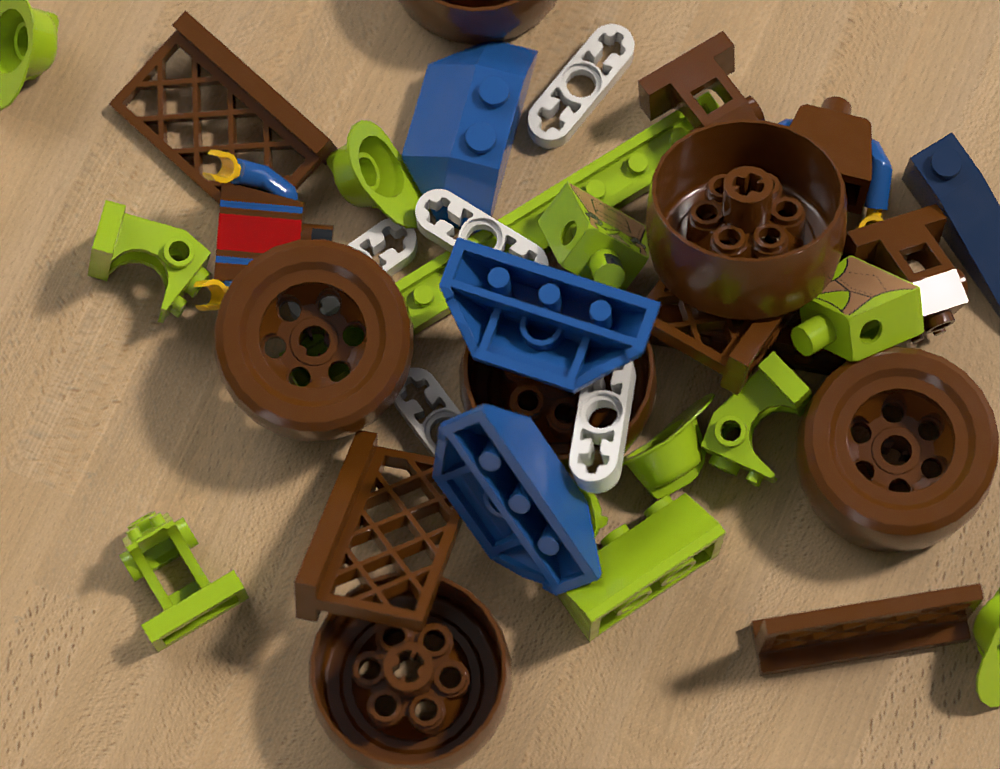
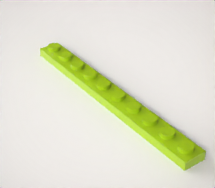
(612, 178)

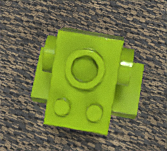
(165, 248)
(768, 391)
(152, 544)

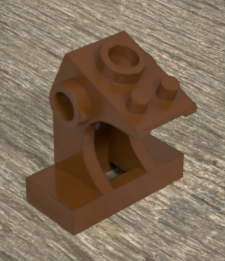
(692, 72)
(916, 238)

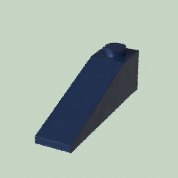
(972, 227)

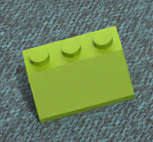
(644, 563)

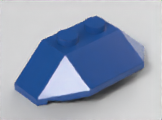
(468, 123)
(543, 318)
(517, 497)

